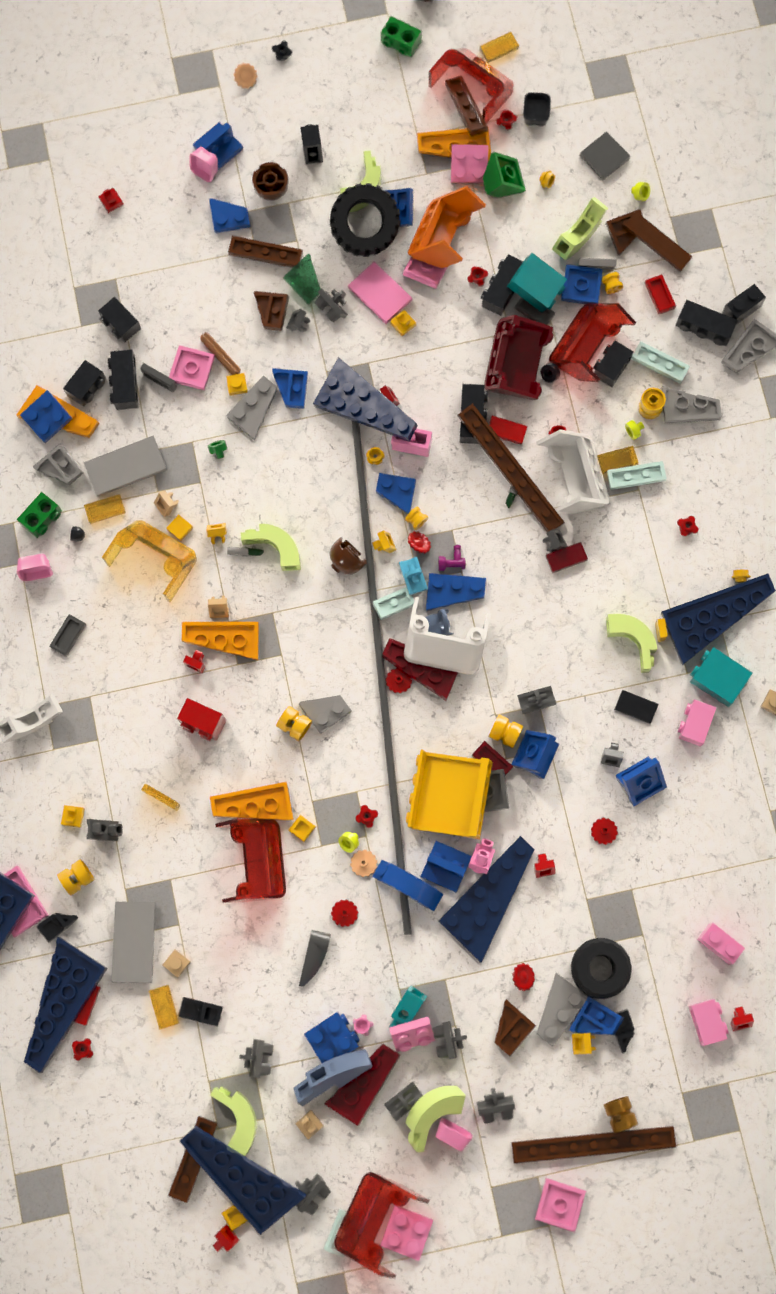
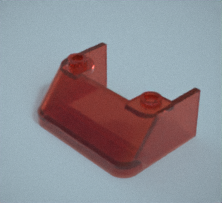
(496, 83)
(585, 336)
(261, 859)
(365, 1218)

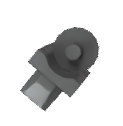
(336, 310)
(536, 700)
(103, 830)
(259, 1049)
(449, 1049)
(403, 1101)
(495, 1103)
(312, 1188)

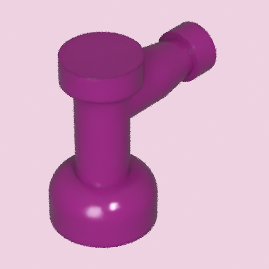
(457, 562)

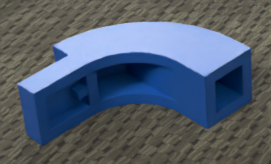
(408, 885)

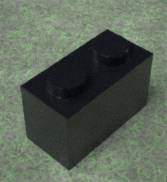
(311, 144)
(744, 303)
(119, 319)
(613, 363)
(84, 383)

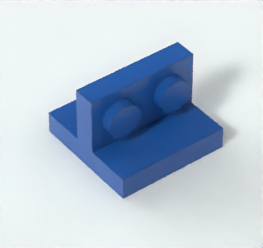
(220, 142)
(536, 753)
(642, 780)
(446, 866)

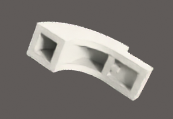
(30, 721)

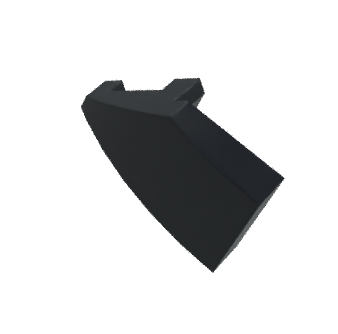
(55, 925)
(625, 1030)

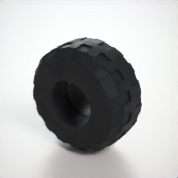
(620, 964)

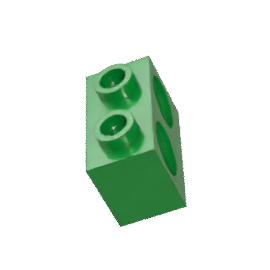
(403, 33)
(35, 512)

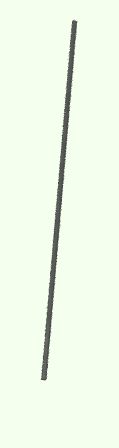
(380, 671)

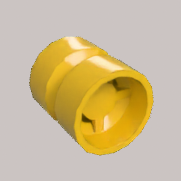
(651, 403)
(300, 725)
(505, 731)
(81, 873)

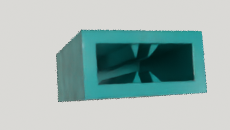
(537, 283)
(720, 676)

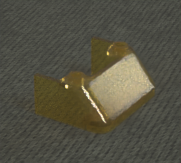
(179, 556)

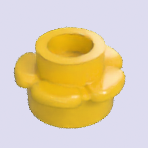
(547, 179)
(375, 451)
(741, 575)

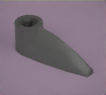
(315, 955)

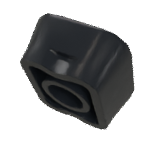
(536, 108)

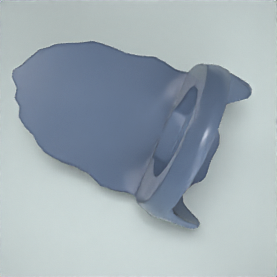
(439, 623)

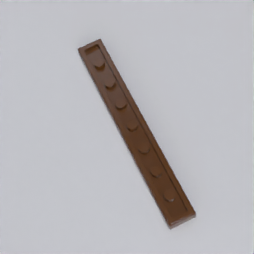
(510, 468)
(593, 1144)

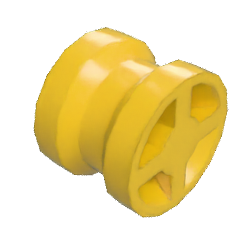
(612, 283)
(416, 518)

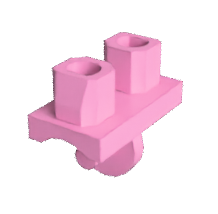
(482, 856)

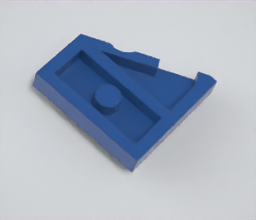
(404, 202)
(228, 216)
(292, 386)
(397, 490)
(596, 1019)

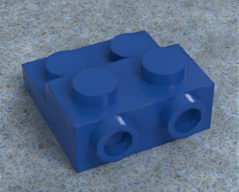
(332, 1038)

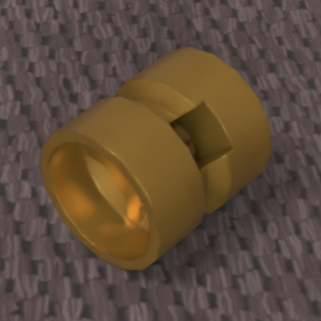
(620, 1114)

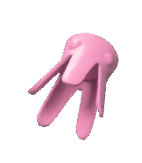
(362, 1025)

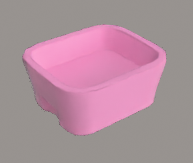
(203, 164)
(34, 567)
(453, 1134)

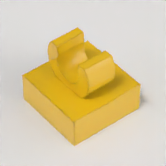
(403, 323)
(217, 530)
(385, 542)
(72, 816)
(582, 1043)

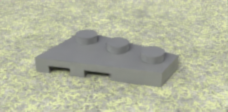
(751, 345)
(688, 407)
(252, 408)
(560, 1009)

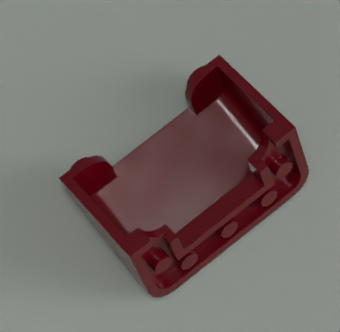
(517, 357)

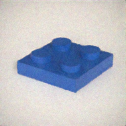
(581, 284)
(46, 416)

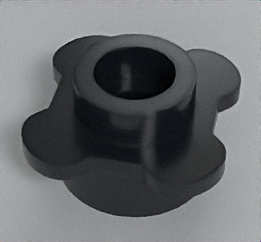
(282, 55)

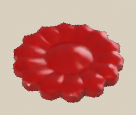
(419, 542)
(398, 681)
(604, 831)
(344, 913)
(523, 977)

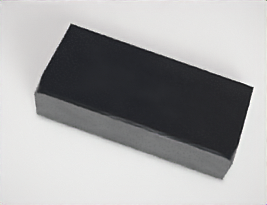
(636, 706)

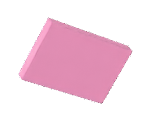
(380, 292)
(34, 912)

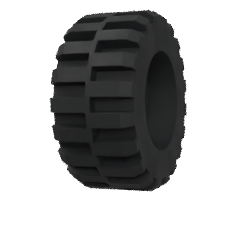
(339, 220)

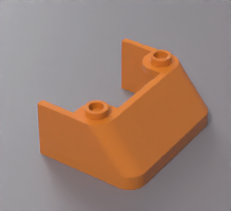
(439, 226)

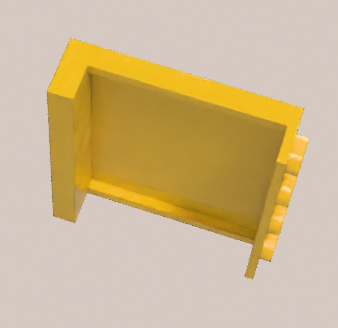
(449, 794)

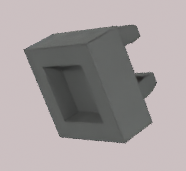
(296, 321)
(556, 539)
(612, 756)

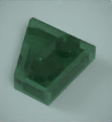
(304, 280)

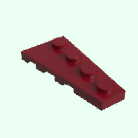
(434, 679)
(357, 1096)

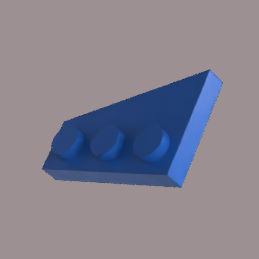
(453, 589)

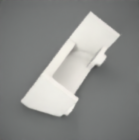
(580, 470)
(443, 650)

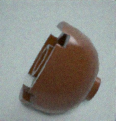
(270, 181)
(345, 557)

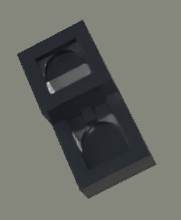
(200, 1011)

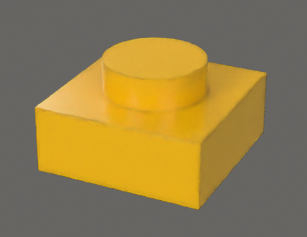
(237, 384)

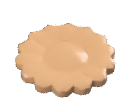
(245, 75)
(363, 863)

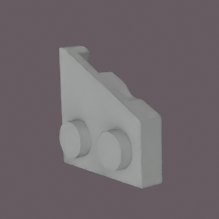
(59, 465)
(325, 711)

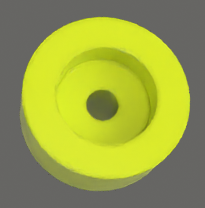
(641, 191)
(634, 429)
(348, 841)

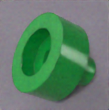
(217, 448)

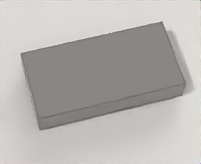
(594, 262)

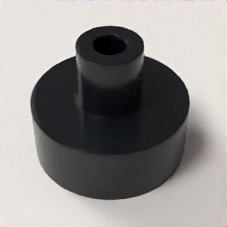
(550, 372)

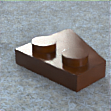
(621, 236)
(272, 309)
(512, 1029)

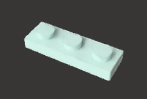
(660, 362)
(636, 475)

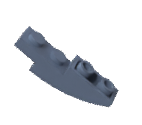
(330, 1073)

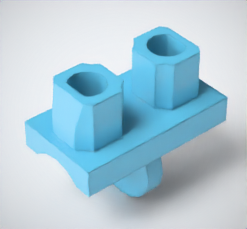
(413, 576)

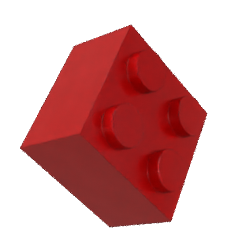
(201, 719)

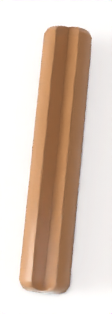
(220, 354)

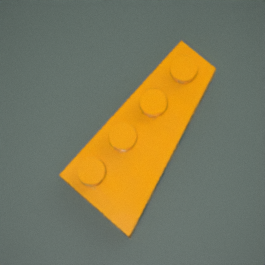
(440, 142)
(80, 424)
(227, 637)
(255, 803)

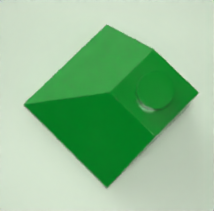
(503, 176)

